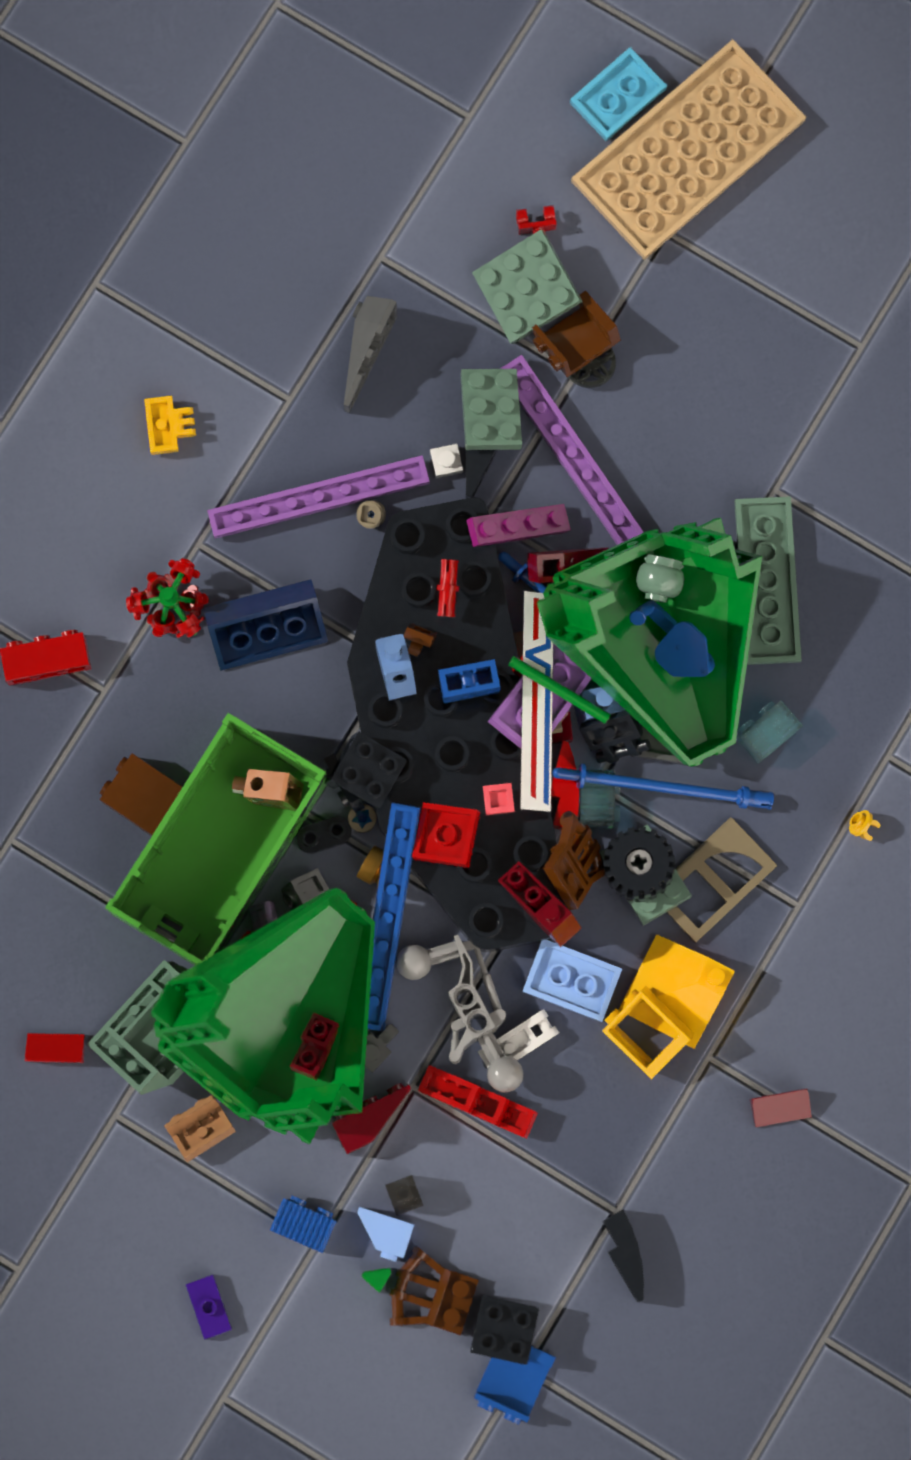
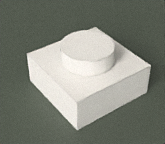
(446, 461)

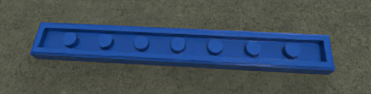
(390, 907)

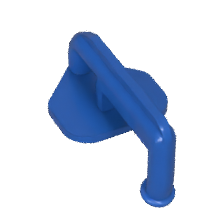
(684, 647)

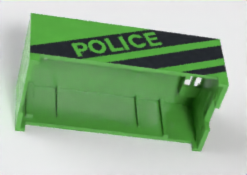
(215, 846)

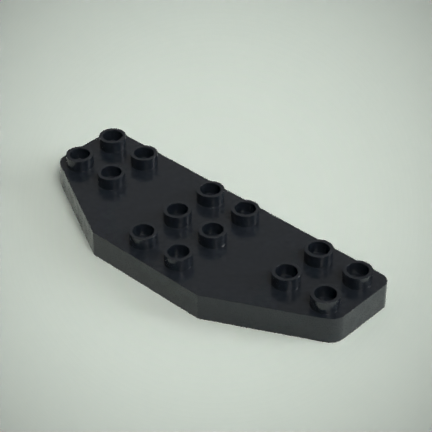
(451, 744)

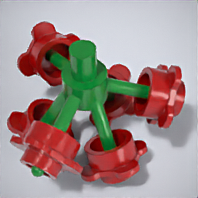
(160, 590)

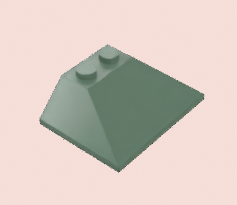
(130, 1039)

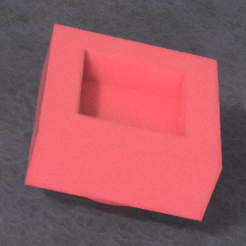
(498, 799)

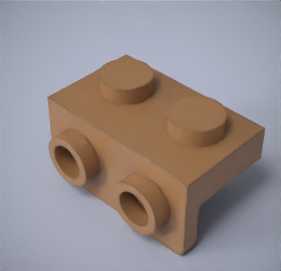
(199, 1128)

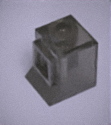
(404, 1195)

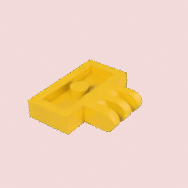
(167, 424)

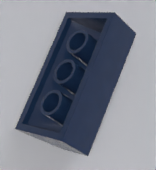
(265, 624)

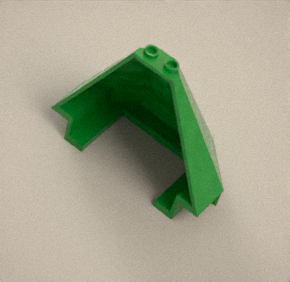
(590, 623)
(244, 1011)

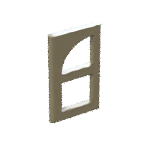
(726, 839)

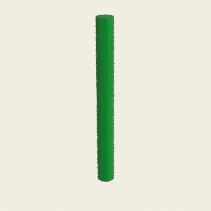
(559, 689)

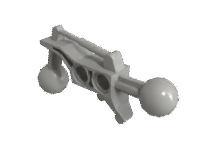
(415, 962)

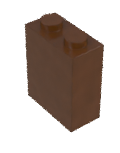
(140, 793)

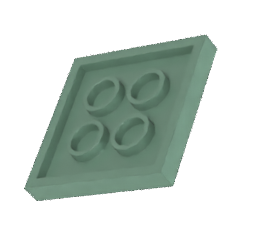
(527, 286)

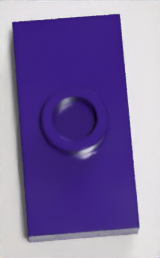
(208, 1307)

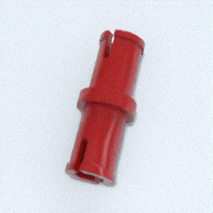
(448, 588)

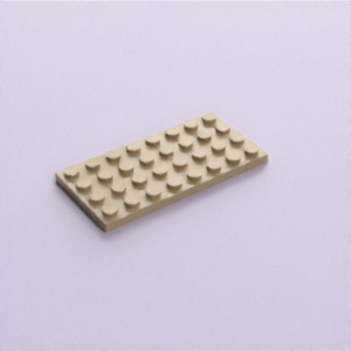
(688, 149)

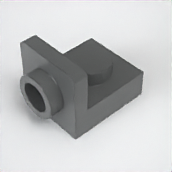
(303, 889)

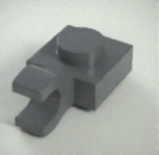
(376, 1047)

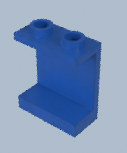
(513, 1385)

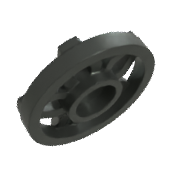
(592, 369)

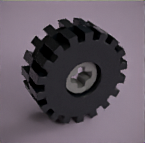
(630, 880)

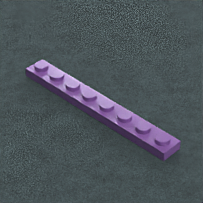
(573, 454)
(318, 497)

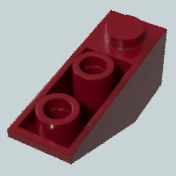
(544, 565)
(540, 904)
(362, 1128)

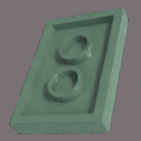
(491, 409)
(651, 909)

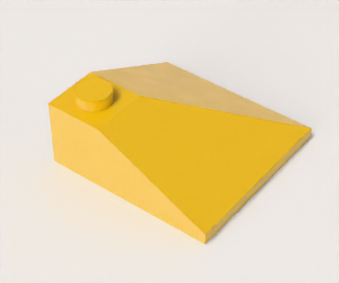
(684, 982)

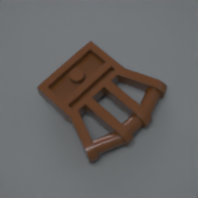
(565, 869)
(450, 1302)

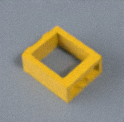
(630, 1048)

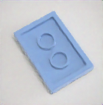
(572, 980)

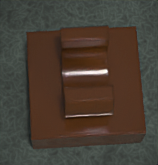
(419, 636)

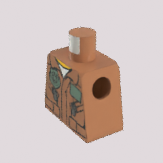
(270, 789)

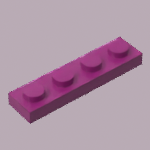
(518, 525)

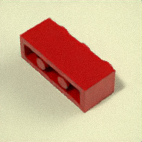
(45, 657)

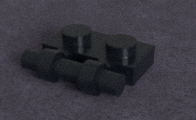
(618, 729)

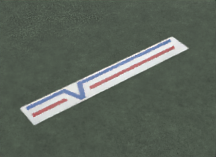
(536, 711)

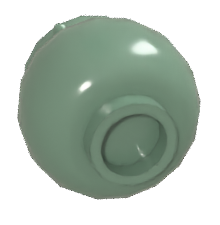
(660, 578)

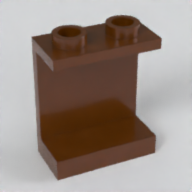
(578, 337)

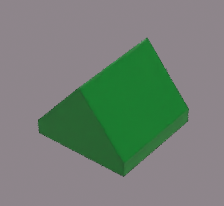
(377, 1278)

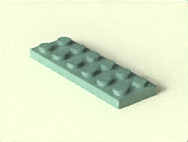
(767, 530)

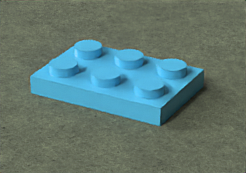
(618, 94)

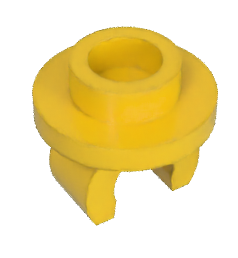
(861, 822)

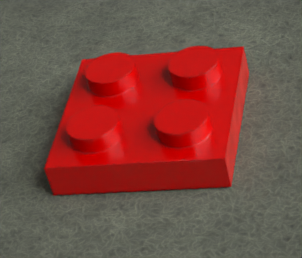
(446, 835)

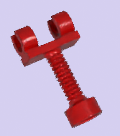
(547, 225)

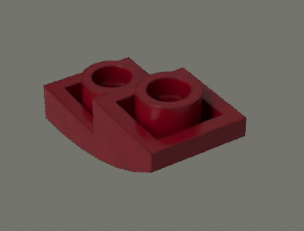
(316, 1046)

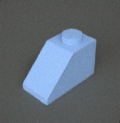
(387, 1233)

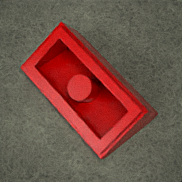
(55, 1048)

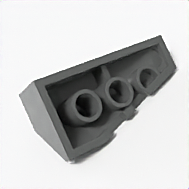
(370, 332)

